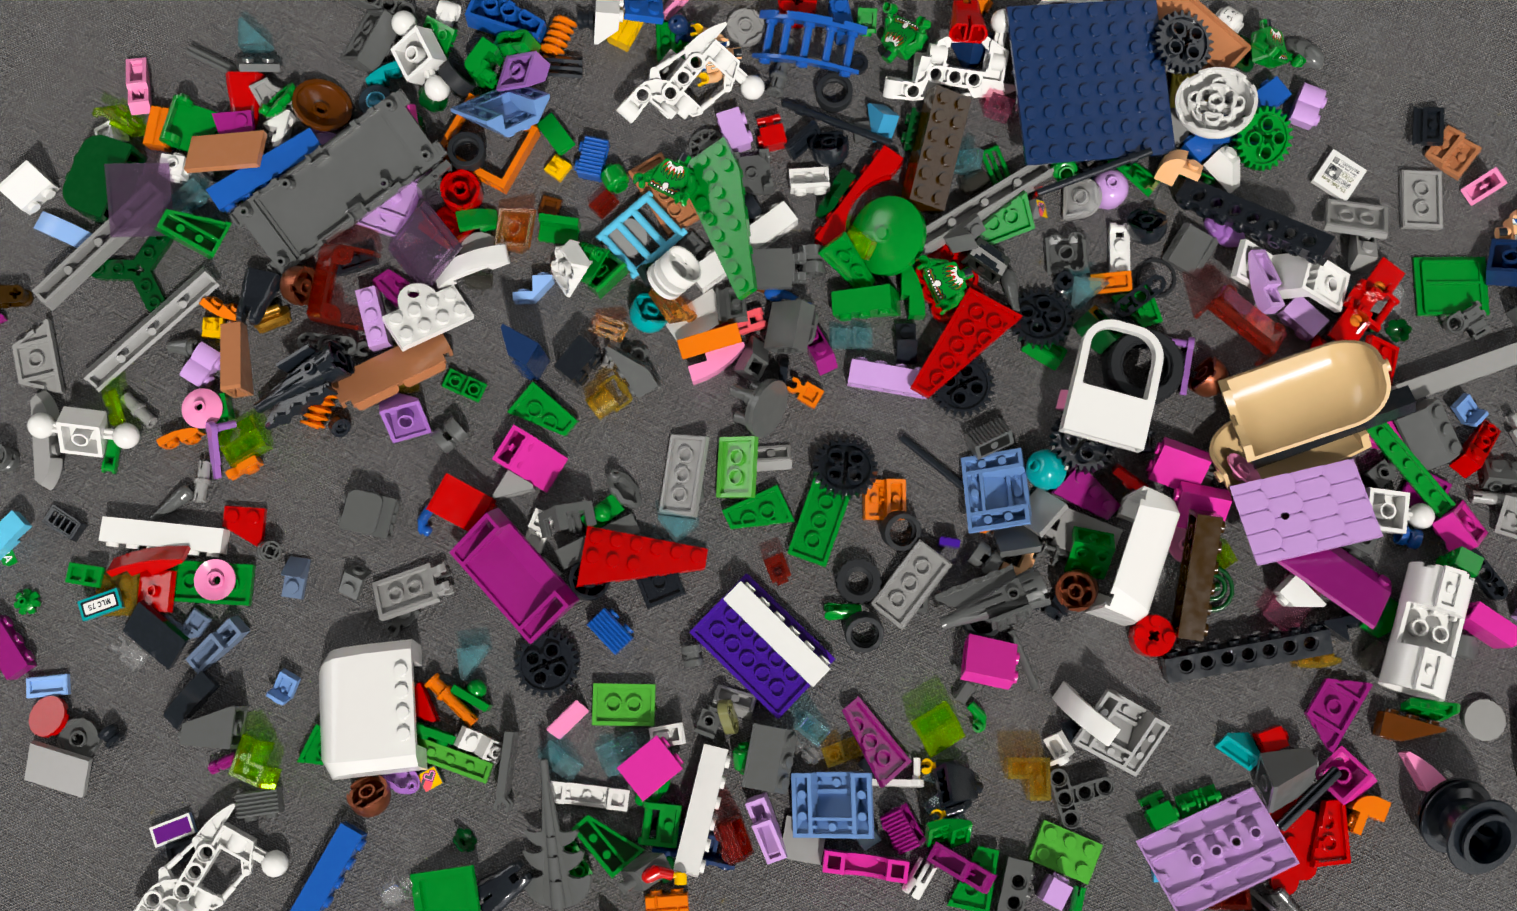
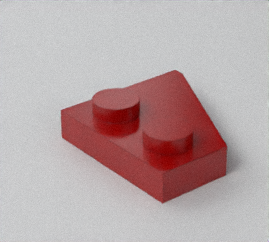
(246, 522)

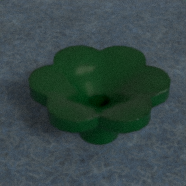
(1398, 330)
(464, 840)

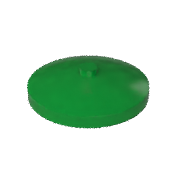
(898, 232)

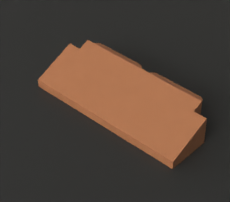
(1227, 45)
(384, 374)

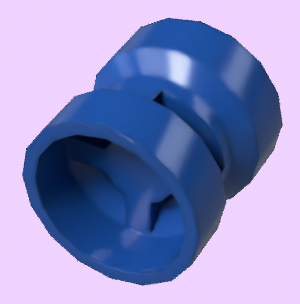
(1412, 538)

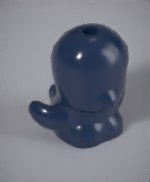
(679, 25)

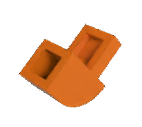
(1363, 808)

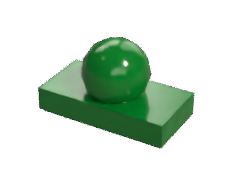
(605, 511)
(475, 692)

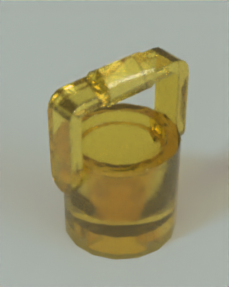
(602, 401)

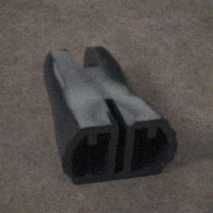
(257, 293)
(502, 886)

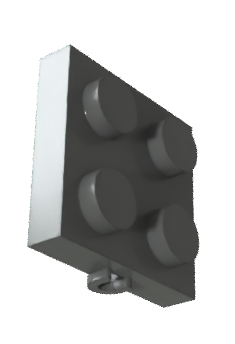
(428, 183)

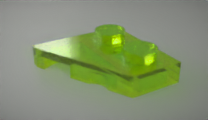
(121, 119)
(113, 404)

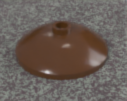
(324, 97)

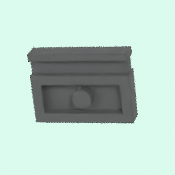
(729, 307)

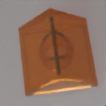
(515, 229)

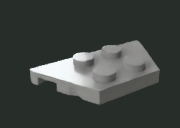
(38, 360)

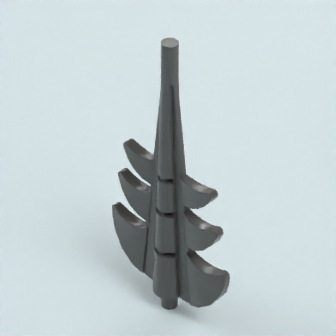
(555, 885)

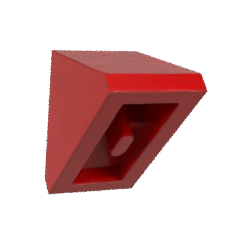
(423, 704)

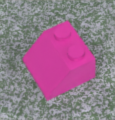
(1460, 528)

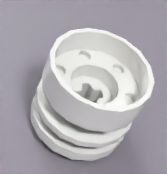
(674, 272)

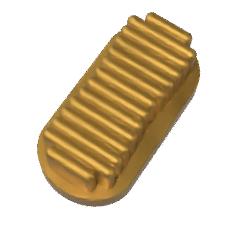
(274, 318)

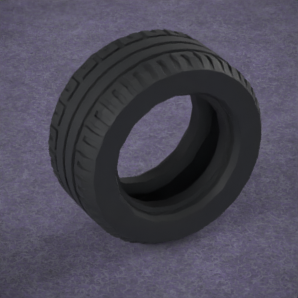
(1172, 366)

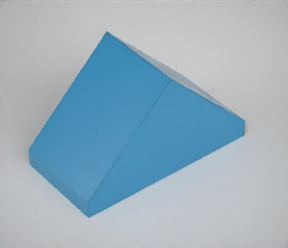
(882, 119)

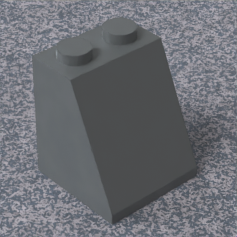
(216, 730)
(1285, 776)

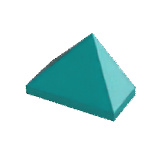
(1240, 748)

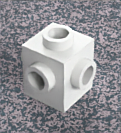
(176, 166)

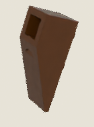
(1400, 728)

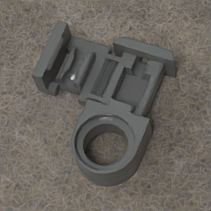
(1471, 322)

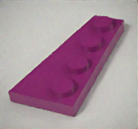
(391, 284)

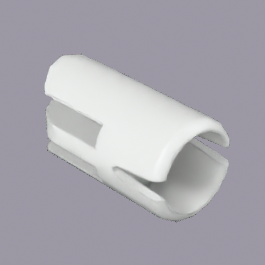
(911, 882)

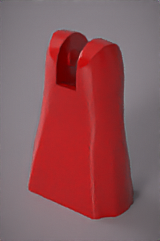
(967, 22)
(240, 93)

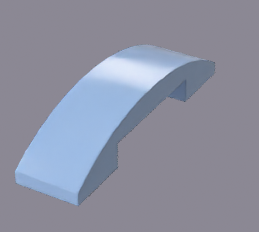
(61, 229)

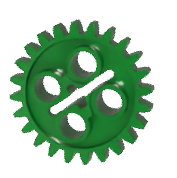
(1263, 139)

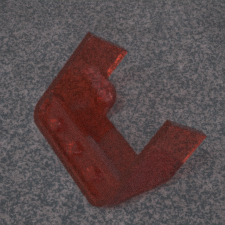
(319, 305)
(1245, 320)

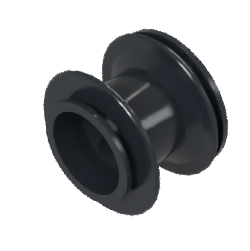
(1467, 825)

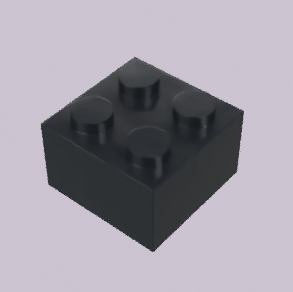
(578, 362)

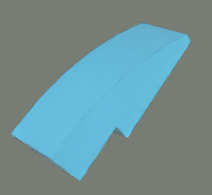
(11, 529)

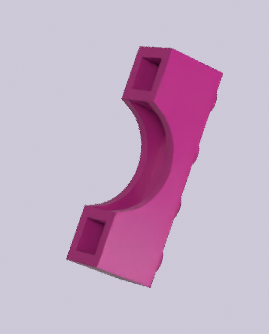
(864, 864)

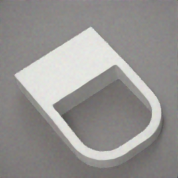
(1107, 414)

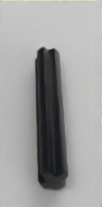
(1308, 798)

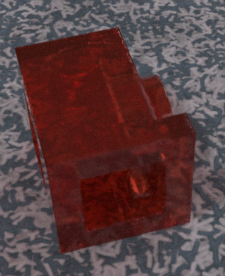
(777, 561)

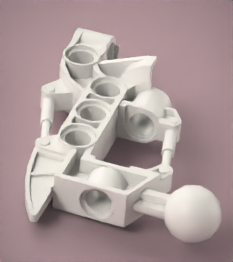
(707, 50)
(987, 81)
(218, 837)

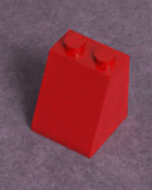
(460, 503)

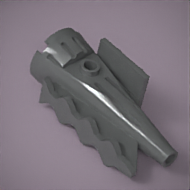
(991, 599)

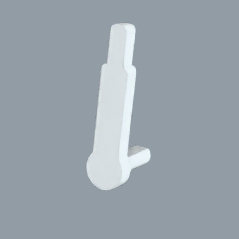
(916, 781)

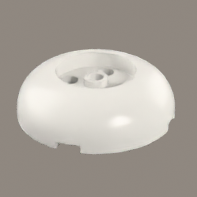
(1217, 86)

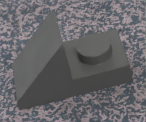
(964, 235)

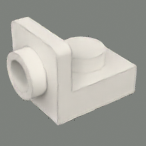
(110, 131)

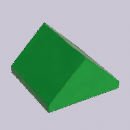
(608, 276)

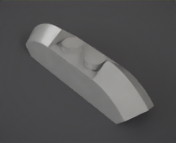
(46, 450)

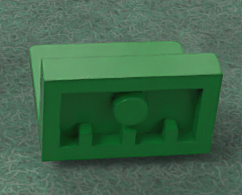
(1091, 551)

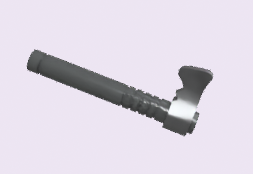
(1281, 895)

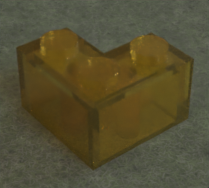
(1034, 771)

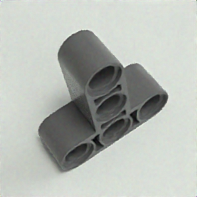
(1074, 799)

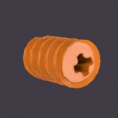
(557, 35)
(317, 413)

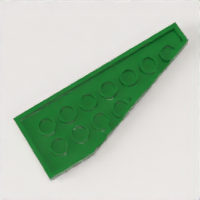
(724, 214)

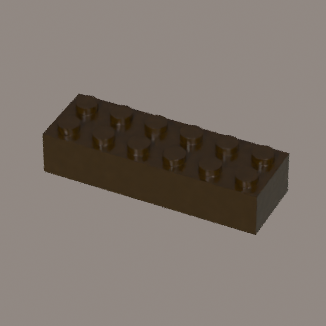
(936, 149)
(1197, 574)

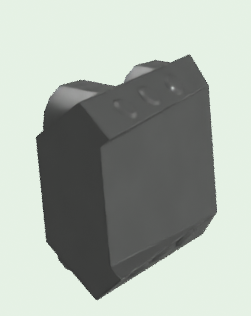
(1190, 250)
(1067, 253)

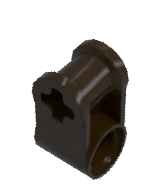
(15, 296)

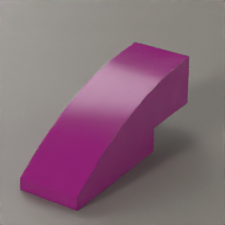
(961, 867)

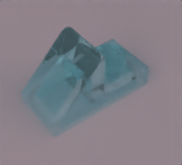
(968, 161)
(561, 760)

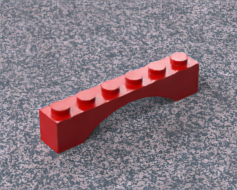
(881, 169)

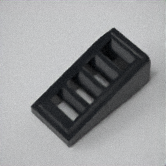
(77, 530)

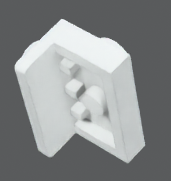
(809, 180)

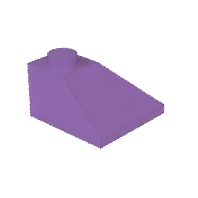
(523, 71)
(403, 417)

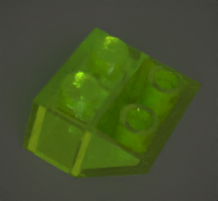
(243, 441)
(937, 728)

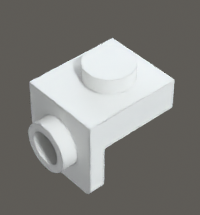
(1059, 748)

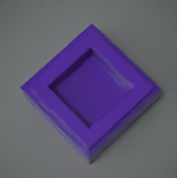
(948, 542)

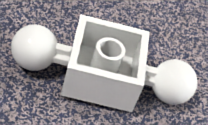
(419, 55)
(83, 431)
(1393, 511)

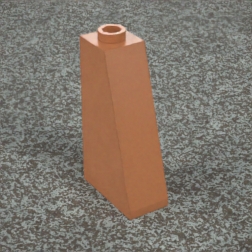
(235, 360)

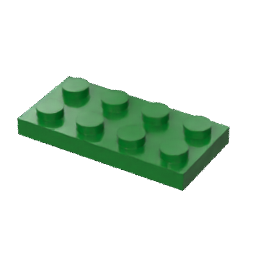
(818, 526)
(240, 595)

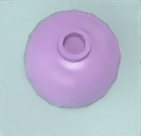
(1113, 187)

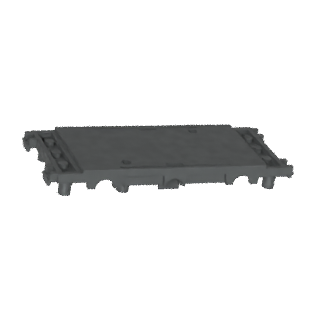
(339, 183)

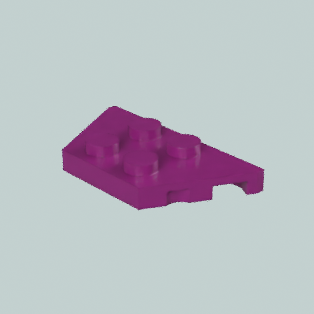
(1335, 708)

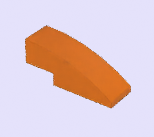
(709, 341)

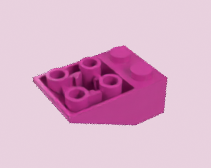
(530, 458)

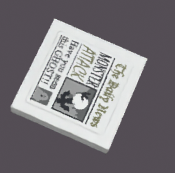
(1338, 176)

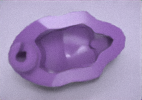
(1225, 235)
(403, 782)

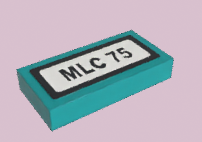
(101, 604)

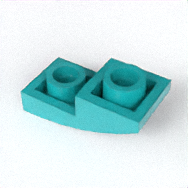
(382, 74)

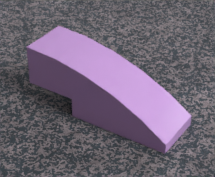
(1264, 282)
(766, 827)

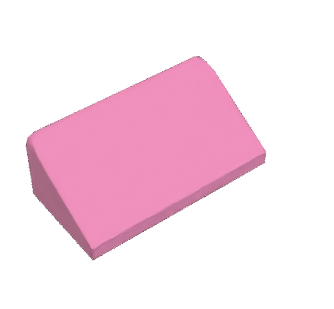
(672, 8)
(568, 719)

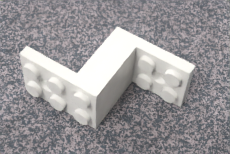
(1298, 277)

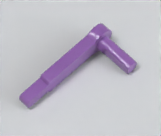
(1189, 344)
(212, 433)

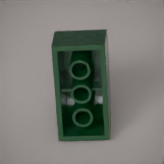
(85, 181)

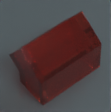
(603, 204)

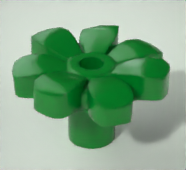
(27, 602)

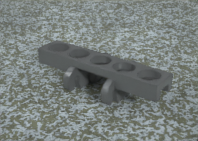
(1056, 553)

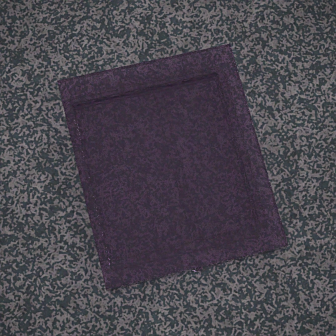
(137, 197)
(424, 245)

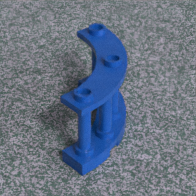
(809, 22)

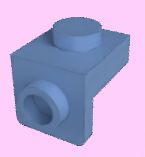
(1468, 411)
(284, 687)

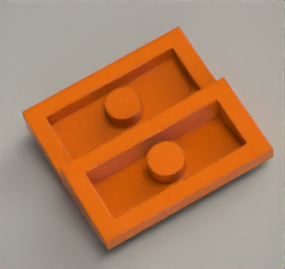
(884, 498)

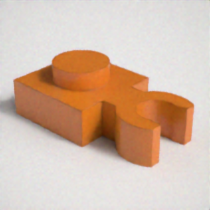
(808, 394)
(247, 466)

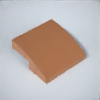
(1454, 154)

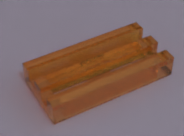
(597, 323)

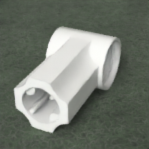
(448, 12)

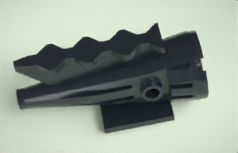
(307, 382)

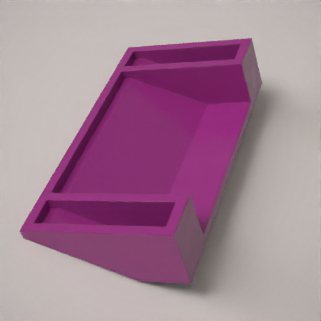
(514, 575)
(1343, 581)

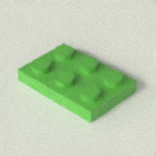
(737, 467)
(623, 704)
(1065, 852)

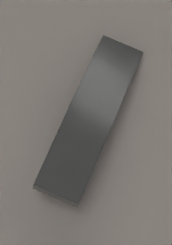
(572, 552)

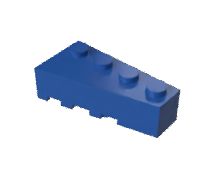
(502, 16)

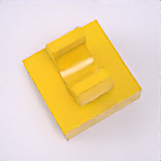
(558, 168)
(211, 327)

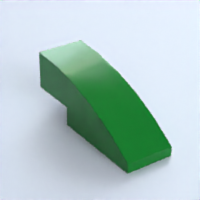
(911, 290)

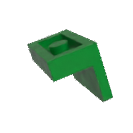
(558, 229)

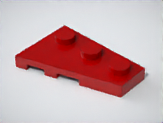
(1331, 836)

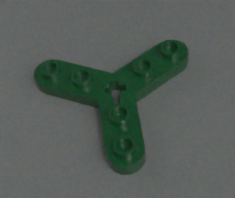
(145, 283)

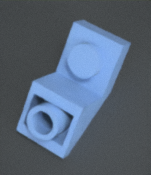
(540, 284)

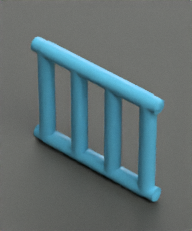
(633, 210)

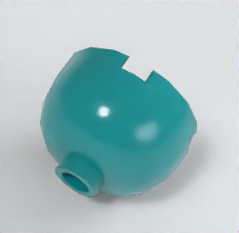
(646, 315)
(1045, 470)

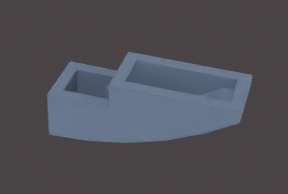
(218, 644)

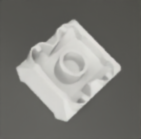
(569, 266)

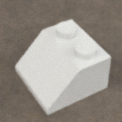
(607, 18)
(28, 187)

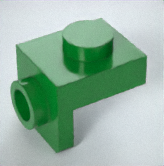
(868, 18)

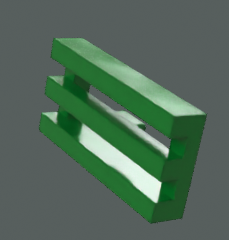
(988, 168)

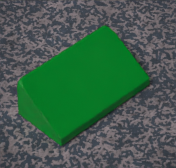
(1046, 356)

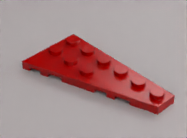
(969, 332)
(624, 557)

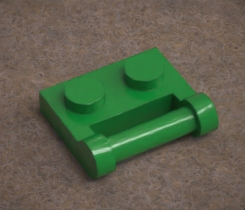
(667, 824)

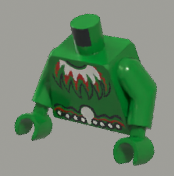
(902, 36)
(1270, 48)
(670, 179)
(944, 281)

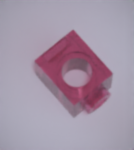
(998, 115)

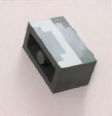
(986, 261)

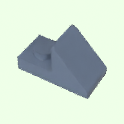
(296, 577)

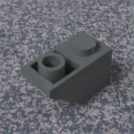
(752, 360)

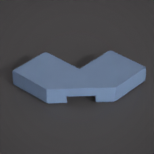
(194, 625)

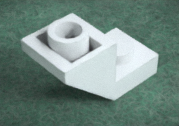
(479, 744)

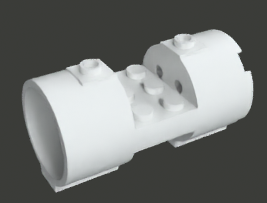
(1426, 631)

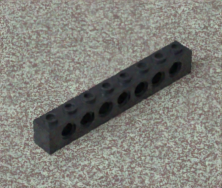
(1266, 219)
(1319, 645)

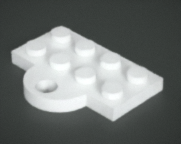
(425, 315)

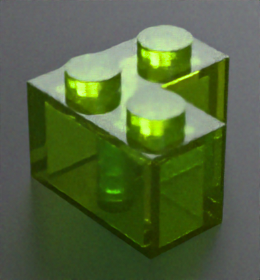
(252, 763)

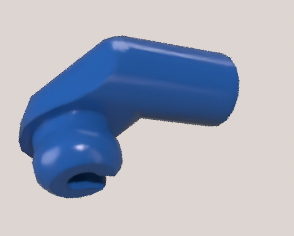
(423, 518)

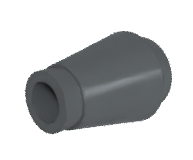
(182, 346)

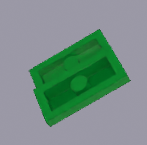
(666, 41)
(953, 831)

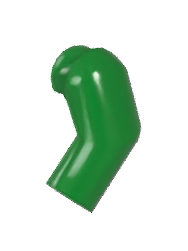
(979, 717)

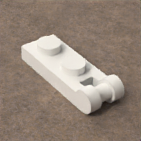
(1118, 248)

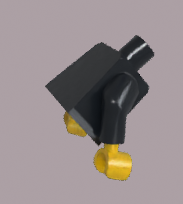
(954, 786)

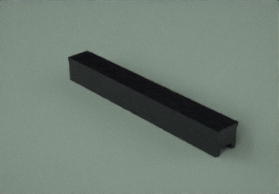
(1399, 404)

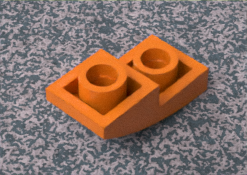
(216, 306)
(187, 436)

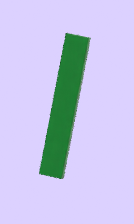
(1411, 468)

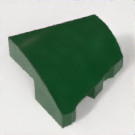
(836, 191)

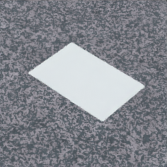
(707, 317)

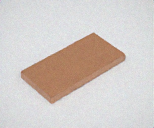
(225, 151)
(682, 215)

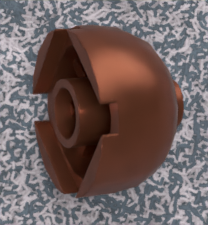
(297, 284)
(1207, 378)
(1077, 590)
(369, 796)

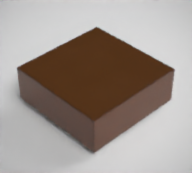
(550, 205)

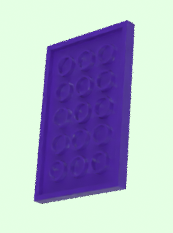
(751, 657)

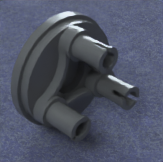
(765, 405)

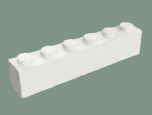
(763, 232)
(159, 534)
(777, 634)
(701, 810)

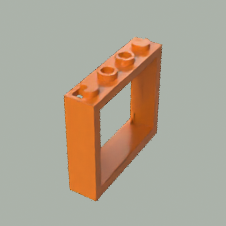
(504, 184)

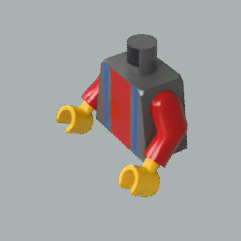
(648, 870)

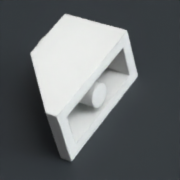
(1225, 168)
(1296, 593)

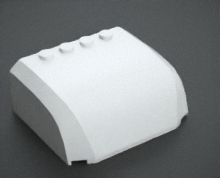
(1143, 559)
(370, 710)

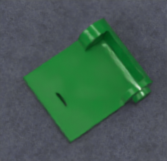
(185, 121)

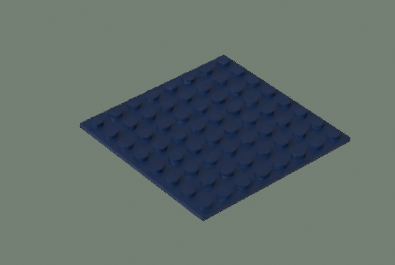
(1089, 81)

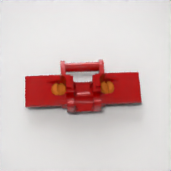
(1361, 299)

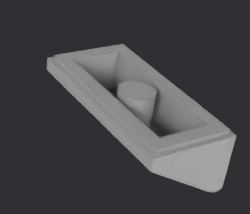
(774, 458)
(742, 701)

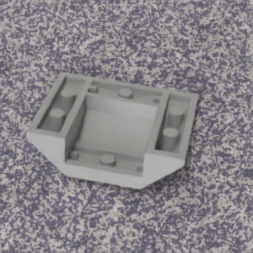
(1138, 735)

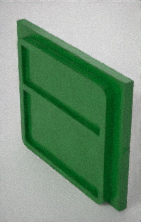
(1449, 284)
(446, 890)

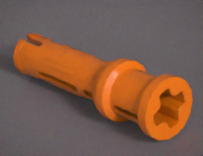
(443, 693)

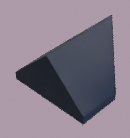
(970, 53)

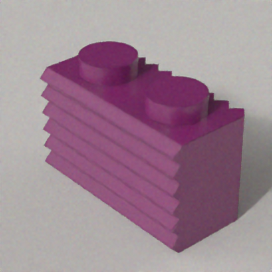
(902, 828)

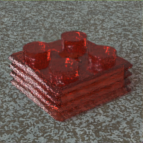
(733, 840)

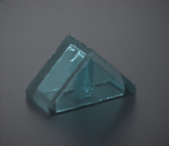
(250, 40)
(1085, 289)
(678, 527)
(470, 658)
(812, 729)

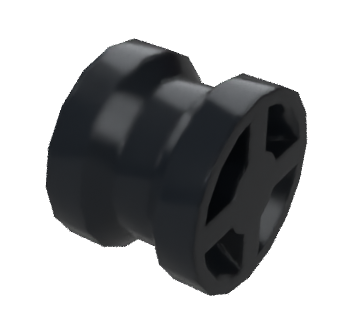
(586, 19)
(111, 736)

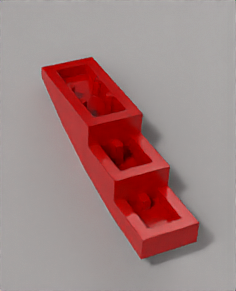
(150, 559)

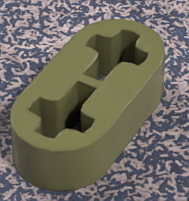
(728, 716)

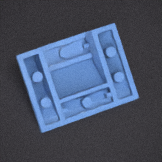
(505, 110)
(996, 491)
(832, 805)

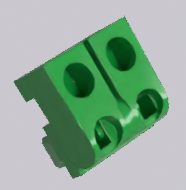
(482, 61)

